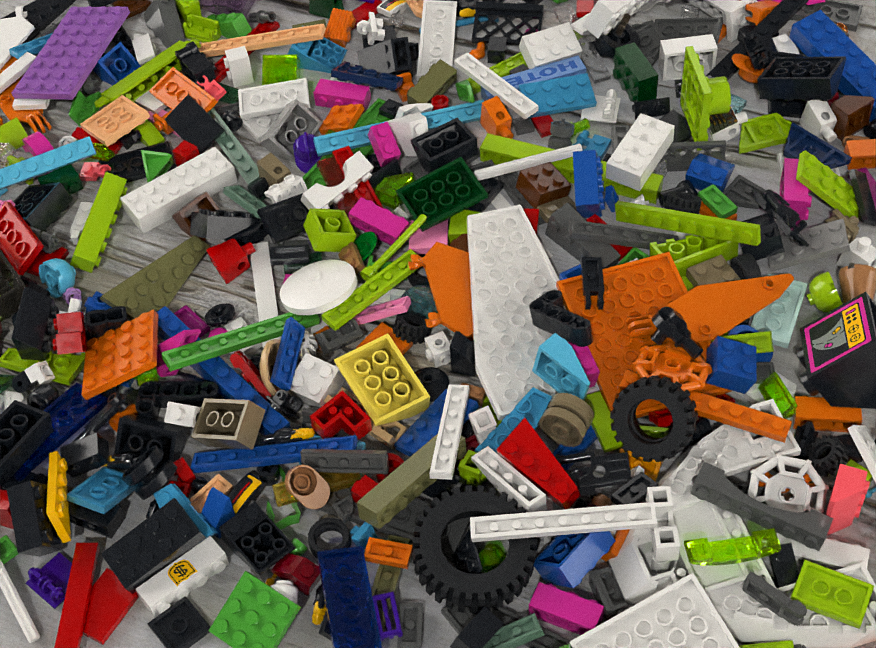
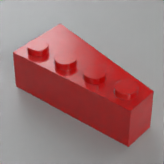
(534, 460)

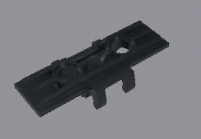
(783, 213)
(615, 465)

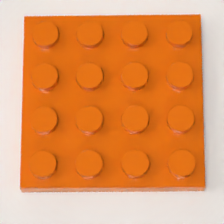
(120, 354)

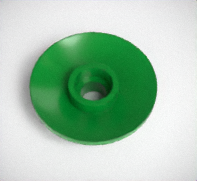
(366, 243)

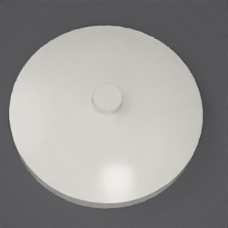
(318, 287)

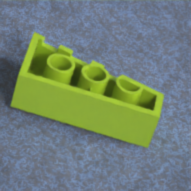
(694, 250)

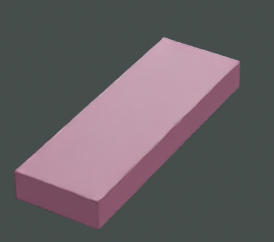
(383, 310)

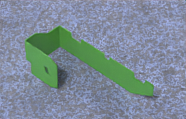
(289, 520)

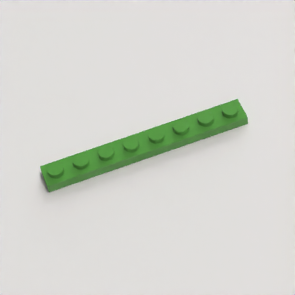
(232, 340)

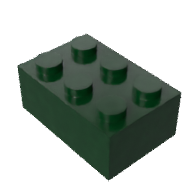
(635, 73)

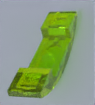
(734, 550)

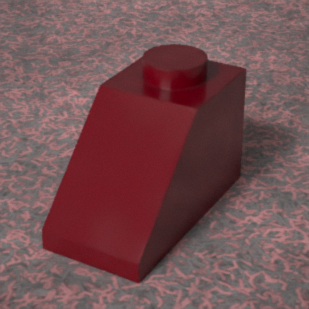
(299, 571)

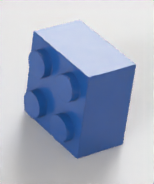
(732, 365)

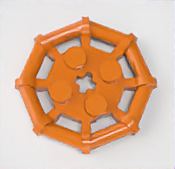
(674, 356)

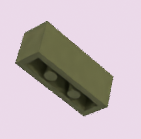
(434, 83)

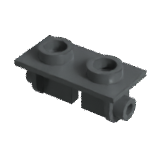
(48, 240)

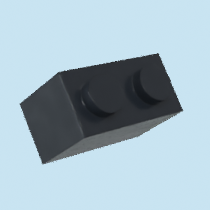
(85, 454)

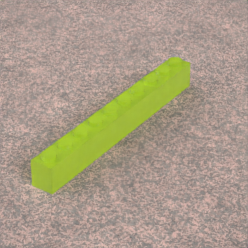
(506, 149)

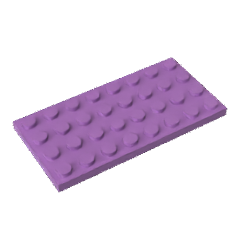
(71, 53)

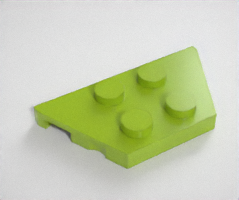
(763, 132)

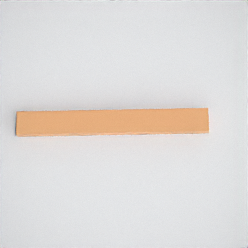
(264, 40)

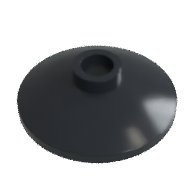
(438, 382)

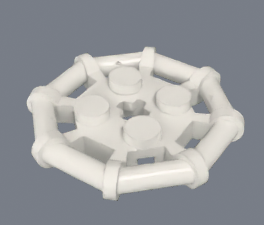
(790, 480)

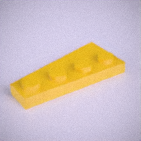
(57, 503)

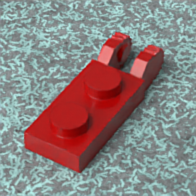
(249, 372)

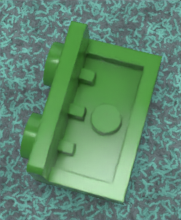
(83, 107)

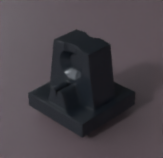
(130, 139)

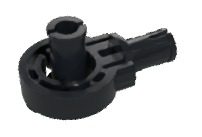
(673, 325)

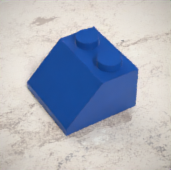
(116, 65)
(708, 171)

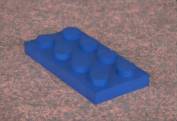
(428, 426)

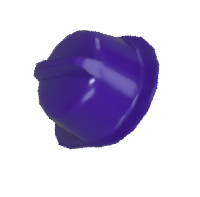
(305, 152)

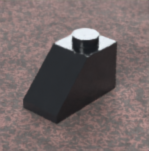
(462, 355)

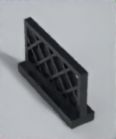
(509, 12)

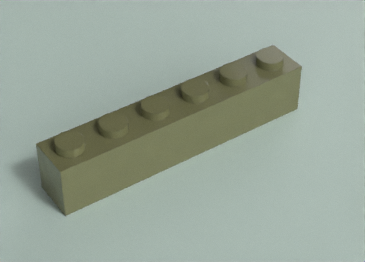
(401, 486)

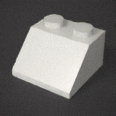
(407, 128)

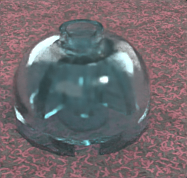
(421, 300)

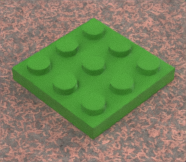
(254, 615)

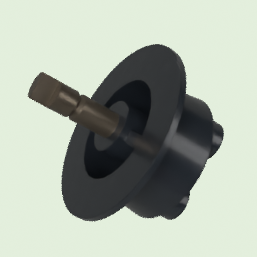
(617, 37)

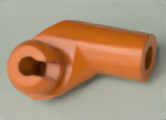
(479, 52)

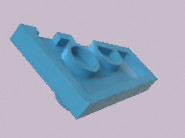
(171, 491)

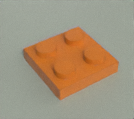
(341, 118)

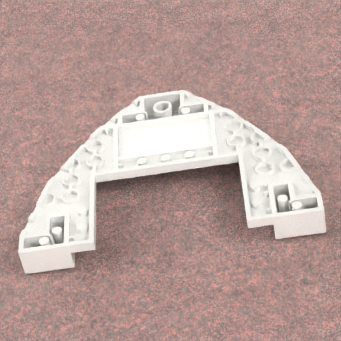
(744, 616)

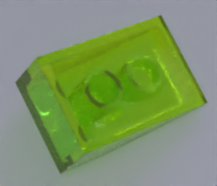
(280, 68)

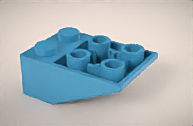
(318, 54)

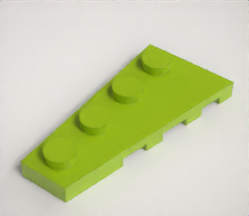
(64, 366)

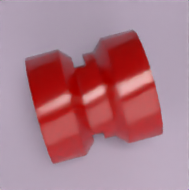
(443, 102)

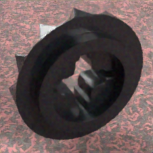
(220, 314)

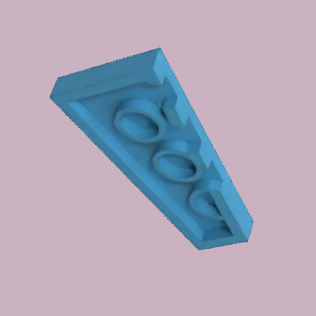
(530, 407)

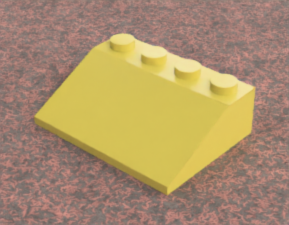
(383, 381)

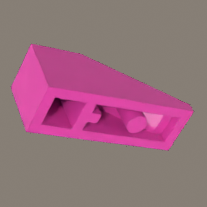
(180, 339)

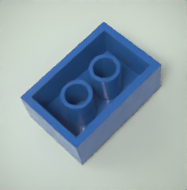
(588, 183)
(572, 557)

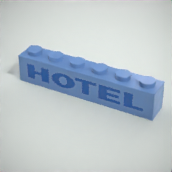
(558, 69)

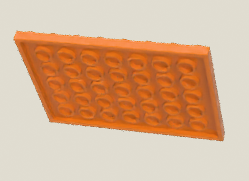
(629, 291)

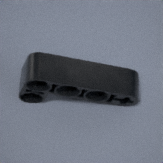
(550, 315)
(156, 395)

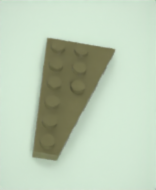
(157, 282)

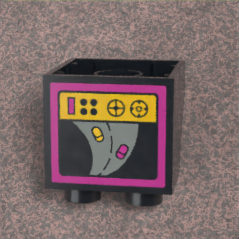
(842, 354)

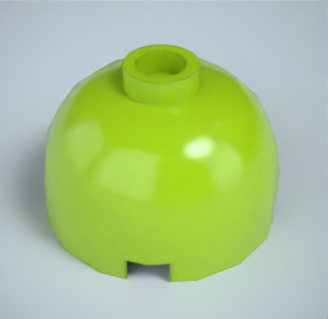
(823, 293)

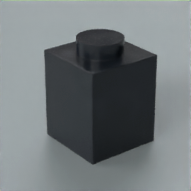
(497, 49)

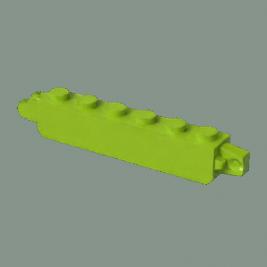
(145, 76)

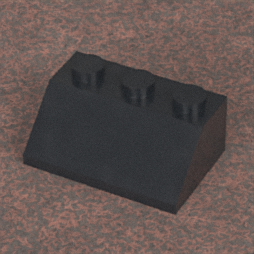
(444, 145)
(34, 325)
(139, 434)

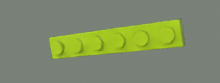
(369, 292)

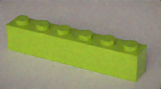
(98, 222)

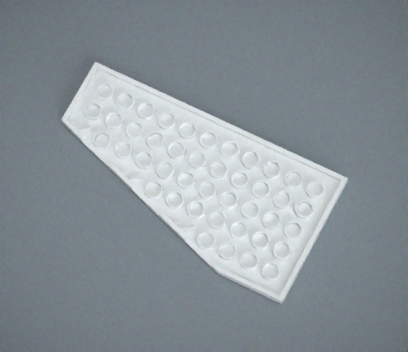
(505, 277)

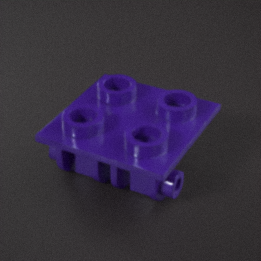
(51, 580)

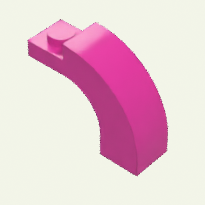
(36, 144)

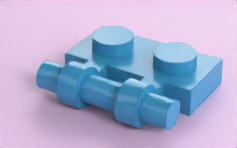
(598, 142)

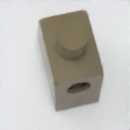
(272, 169)

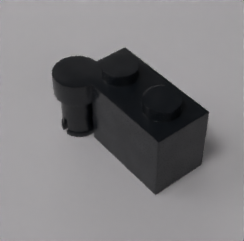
(195, 63)

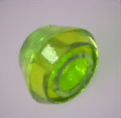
(491, 556)

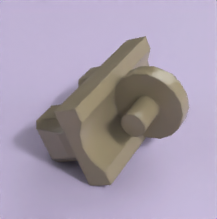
(850, 223)

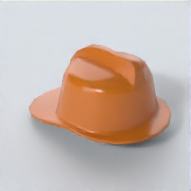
(746, 68)

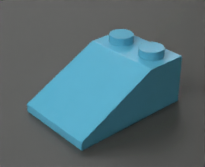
(560, 367)

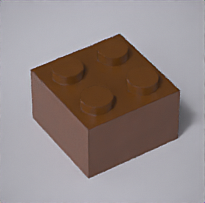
(542, 184)

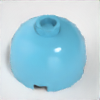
(58, 276)

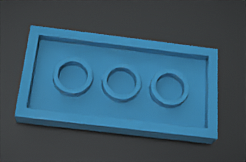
(560, 94)

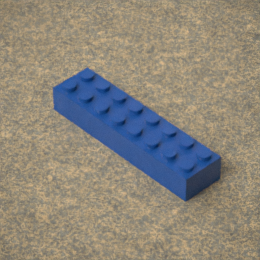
(821, 37)

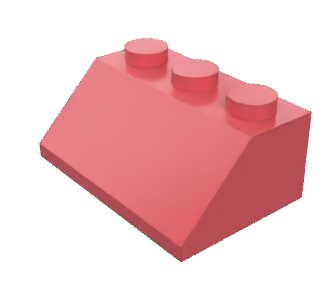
(846, 497)

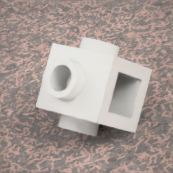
(438, 349)

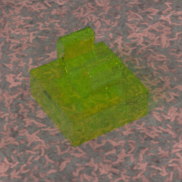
(150, 375)

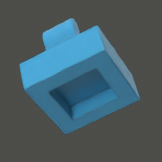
(362, 534)

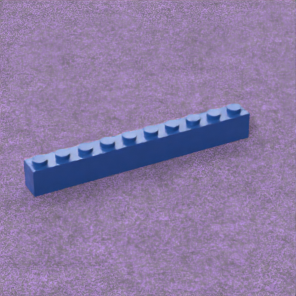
(218, 371)

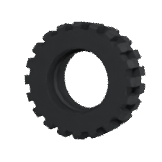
(632, 435)

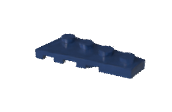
(355, 73)

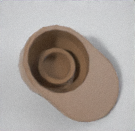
(307, 486)

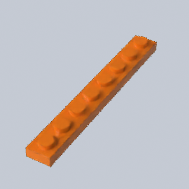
(729, 413)

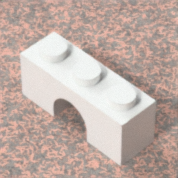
(664, 536)

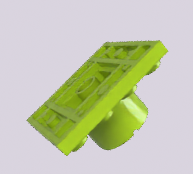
(701, 96)

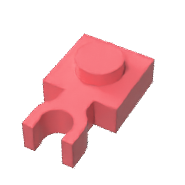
(212, 88)
(92, 170)

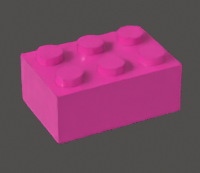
(793, 191)

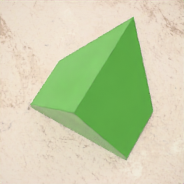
(156, 163)

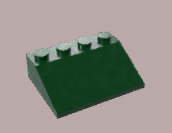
(441, 193)

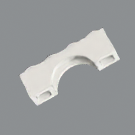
(355, 170)

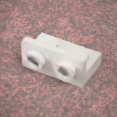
(290, 187)

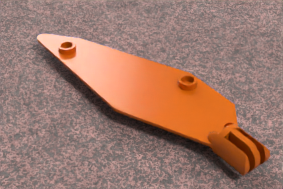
(33, 117)
(717, 307)

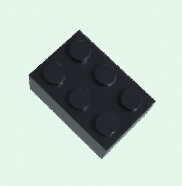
(30, 522)

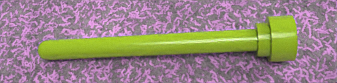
(370, 271)

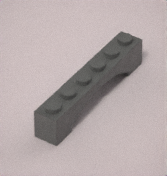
(804, 527)

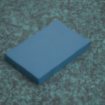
(101, 491)

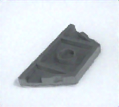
(649, 40)

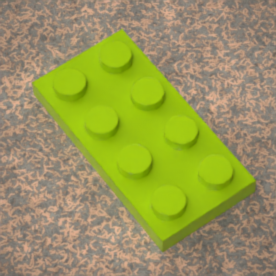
(826, 184)

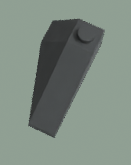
(164, 22)

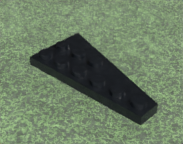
(42, 13)

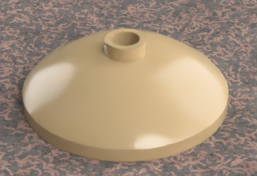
(267, 363)

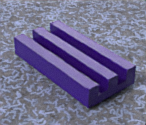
(389, 633)

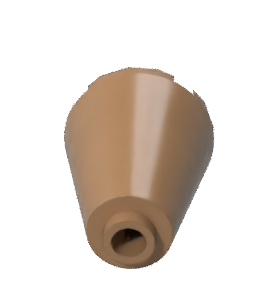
(857, 281)

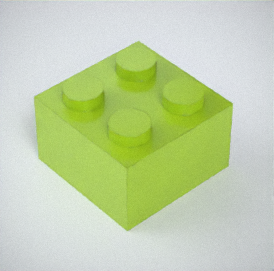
(328, 229)

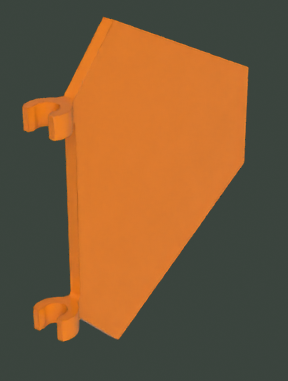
(450, 286)

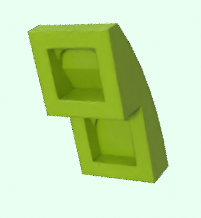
(149, 133)

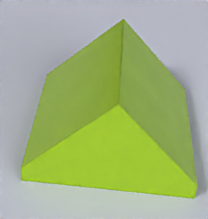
(13, 133)

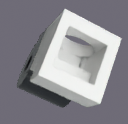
(28, 379)

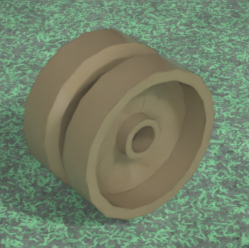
(566, 419)

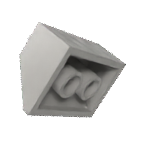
(288, 126)

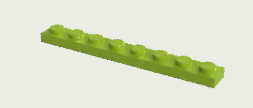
(688, 223)

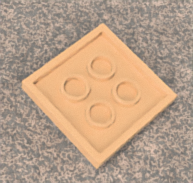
(115, 120)

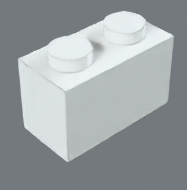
(239, 66)

